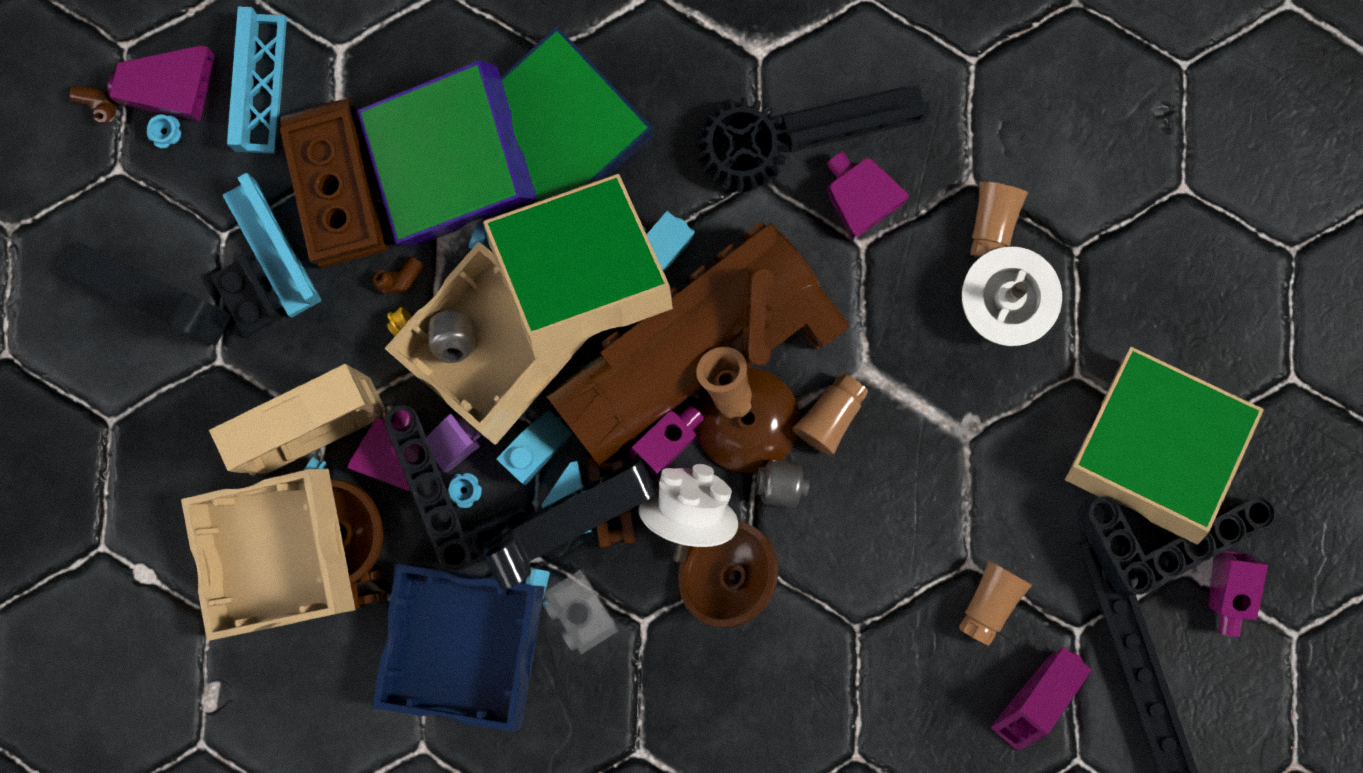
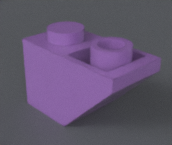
(452, 442)

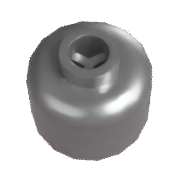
(451, 335)
(781, 484)

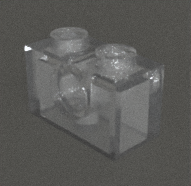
(599, 622)

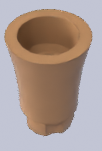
(996, 216)
(726, 380)
(832, 414)
(993, 603)

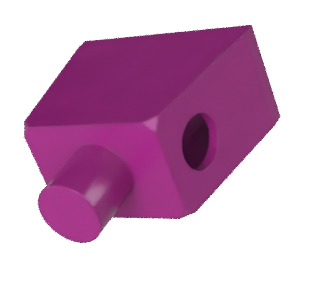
(862, 194)
(657, 450)
(377, 457)
(1236, 589)

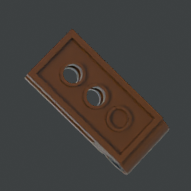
(325, 151)

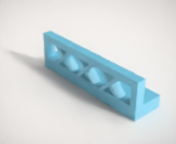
(244, 77)
(271, 246)

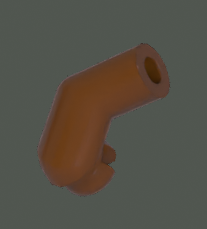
(97, 100)
(398, 280)

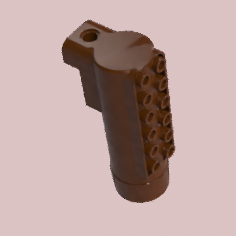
(657, 360)

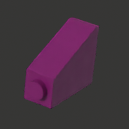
(165, 82)
(1042, 699)

